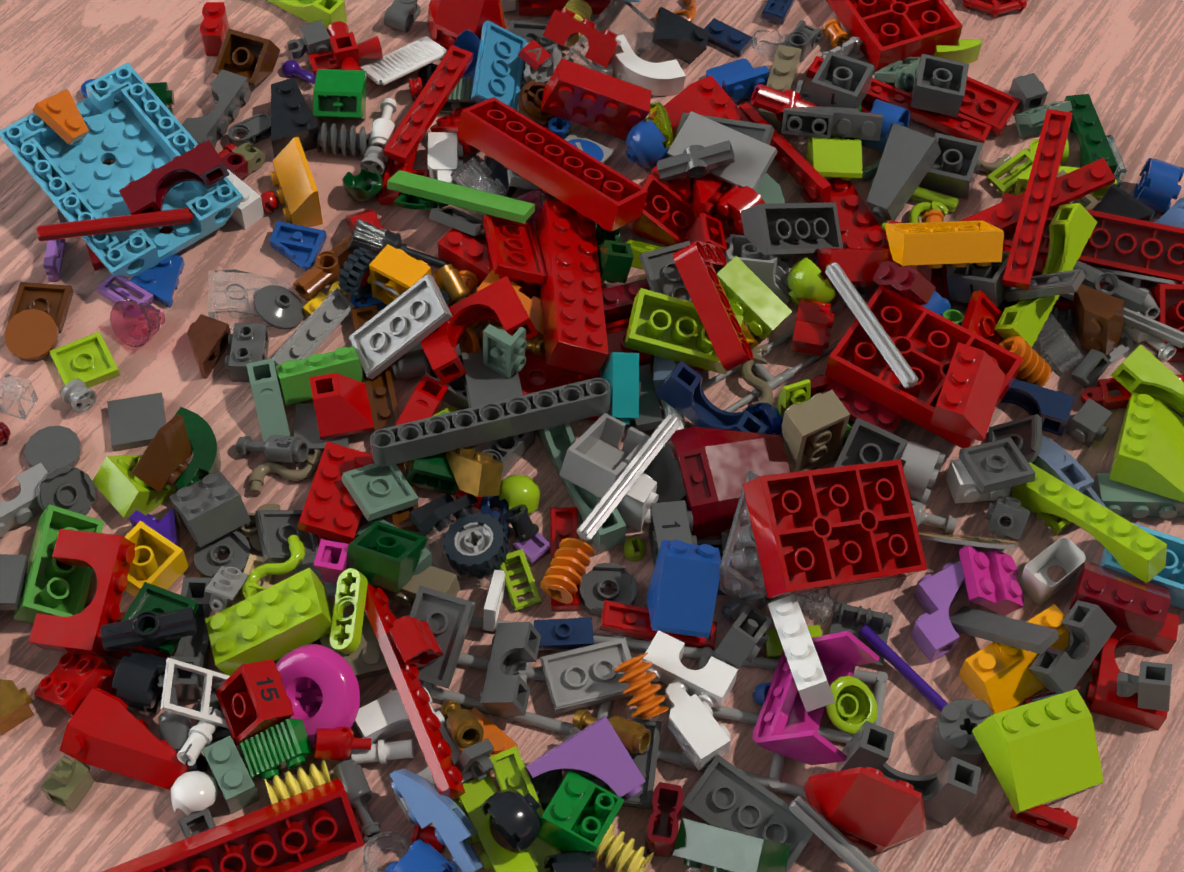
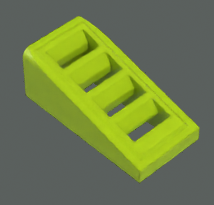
(513, 558)

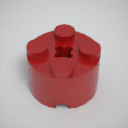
(730, 205)

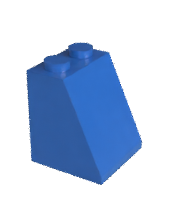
(684, 588)

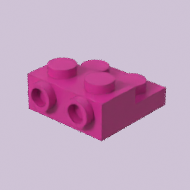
(991, 579)

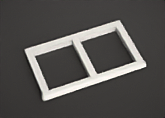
(208, 675)

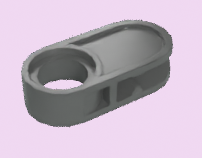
(255, 128)

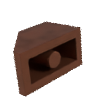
(208, 342)

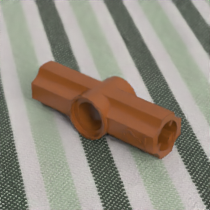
(324, 271)

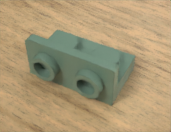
(899, 73)
(1031, 121)
(504, 352)

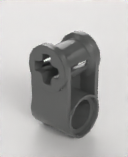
(402, 14)
(804, 38)

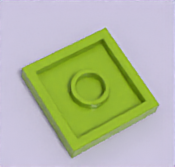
(85, 360)

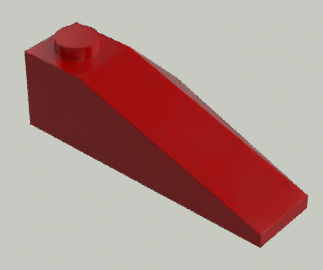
(116, 741)

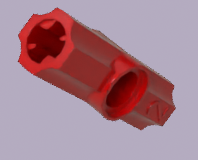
(776, 101)

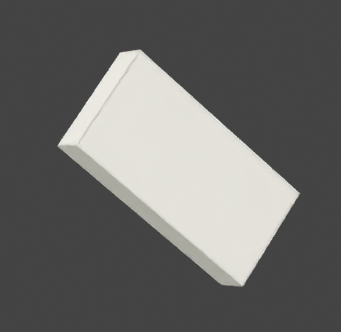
(494, 600)

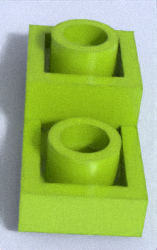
(965, 51)
(793, 394)

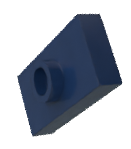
(777, 10)
(565, 633)

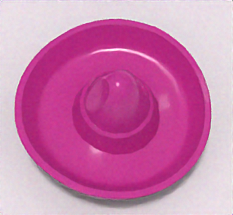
(320, 687)

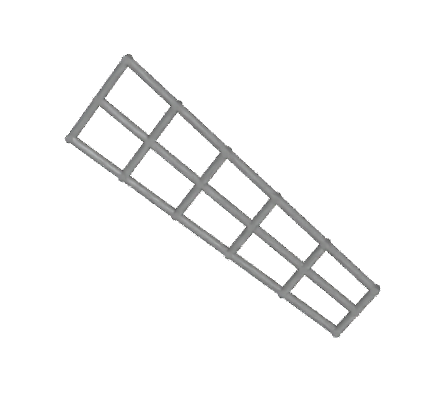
(772, 783)

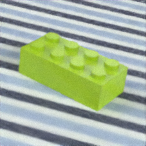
(671, 330)
(271, 622)

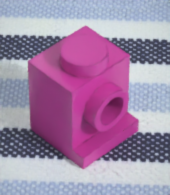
(331, 560)

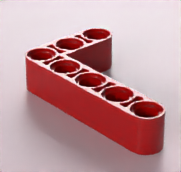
(698, 269)

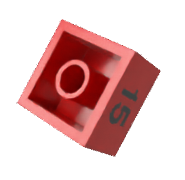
(253, 700)

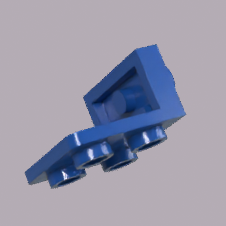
(739, 78)

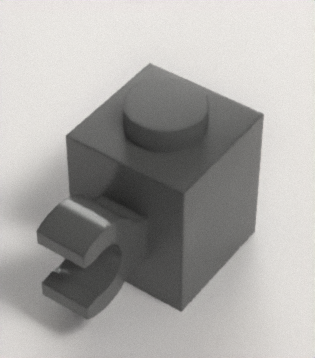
(312, 39)
(1151, 685)

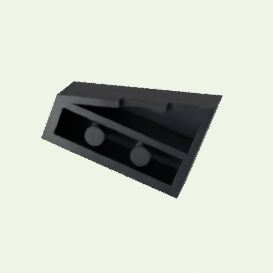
(291, 117)

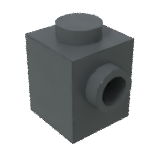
(1029, 91)
(1089, 423)

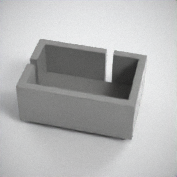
(595, 458)

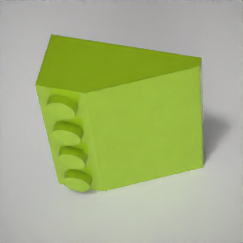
(1150, 448)
(1042, 750)

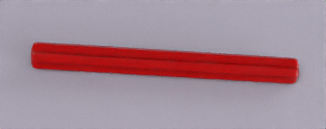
(113, 224)

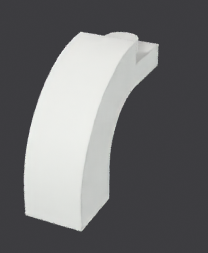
(660, 78)

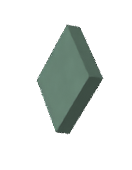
(379, 490)

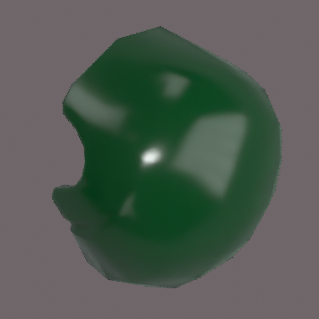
(363, 186)

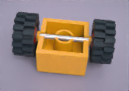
(386, 273)

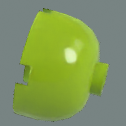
(807, 283)

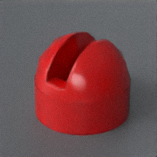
(269, 201)

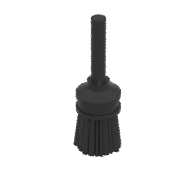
(376, 239)

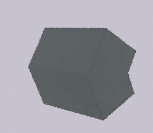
(1087, 365)

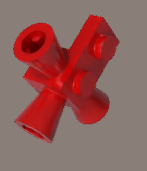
(345, 52)

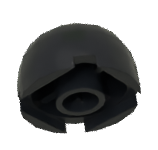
(514, 817)

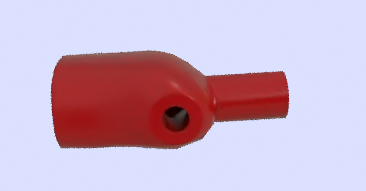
(338, 743)

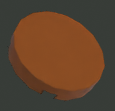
(31, 335)

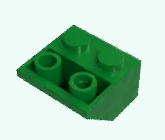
(340, 94)
(579, 815)

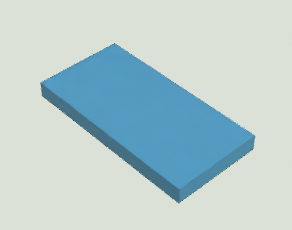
(498, 66)

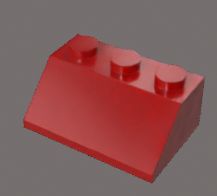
(968, 393)

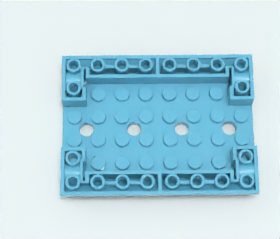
(140, 135)

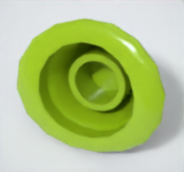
(852, 704)

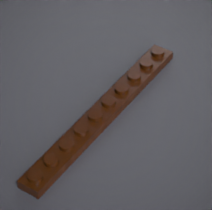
(384, 410)

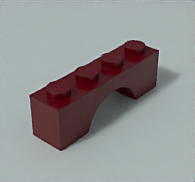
(198, 165)

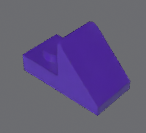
(166, 527)

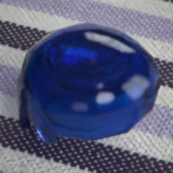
(768, 415)

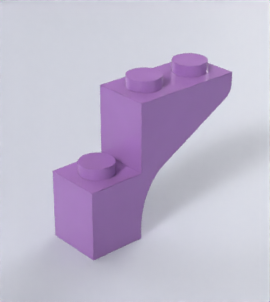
(935, 595)

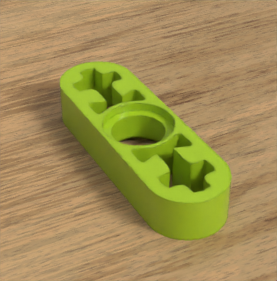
(353, 623)

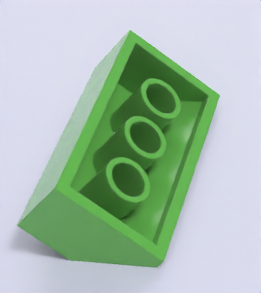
(50, 584)

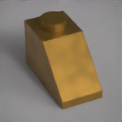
(13, 705)

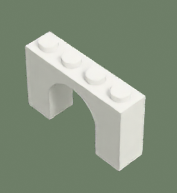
(387, 718)

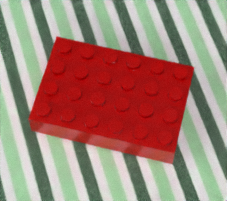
(898, 27)
(927, 346)
(833, 527)

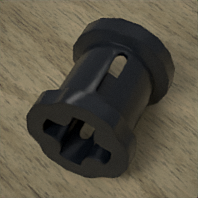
(521, 523)

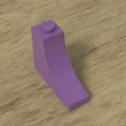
(595, 751)

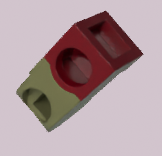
(244, 160)

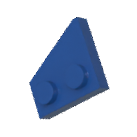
(298, 243)
(162, 279)

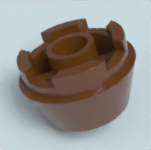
(530, 102)

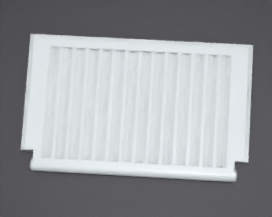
(404, 61)

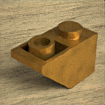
(475, 472)

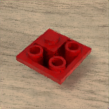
(340, 405)

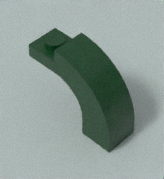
(204, 448)

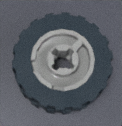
(490, 547)

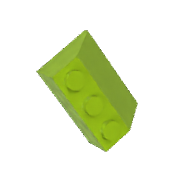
(752, 298)

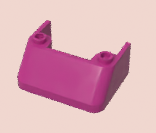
(783, 720)

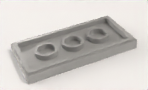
(751, 155)
(400, 326)

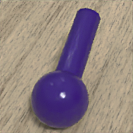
(292, 69)

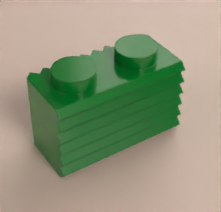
(276, 748)

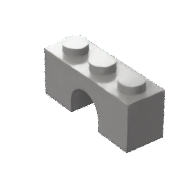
(25, 504)

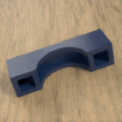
(685, 394)
(1050, 405)

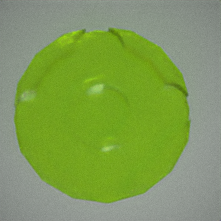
(660, 118)

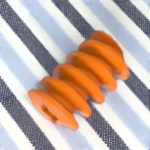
(1033, 367)
(567, 569)
(641, 688)

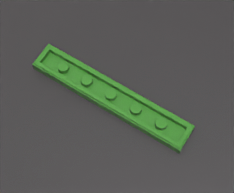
(461, 196)

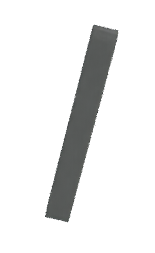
(490, 422)

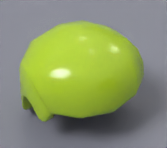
(520, 490)

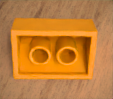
(296, 186)

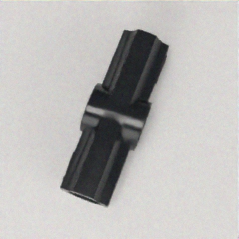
(131, 632)

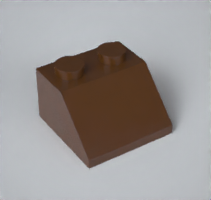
(247, 56)
(1097, 319)
(165, 456)

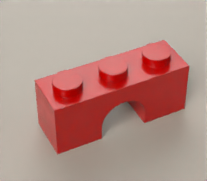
(564, 26)

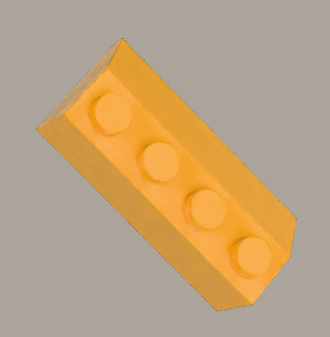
(945, 243)
(1002, 672)

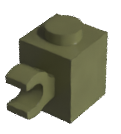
(68, 783)

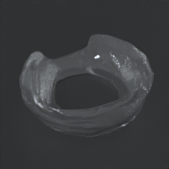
(380, 842)

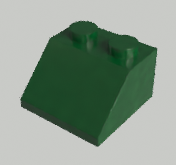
(386, 555)

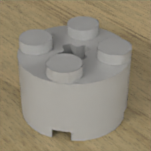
(919, 469)

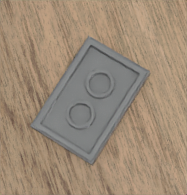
(585, 675)

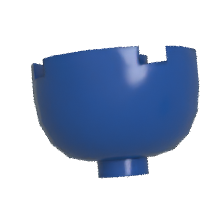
(645, 145)

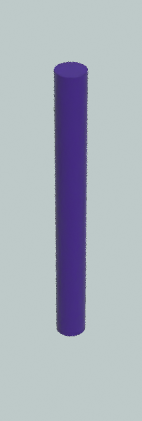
(903, 668)

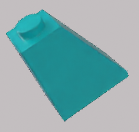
(623, 375)

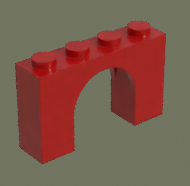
(493, 302)
(111, 560)
(1103, 688)

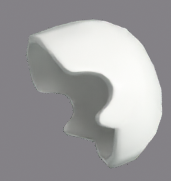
(193, 792)

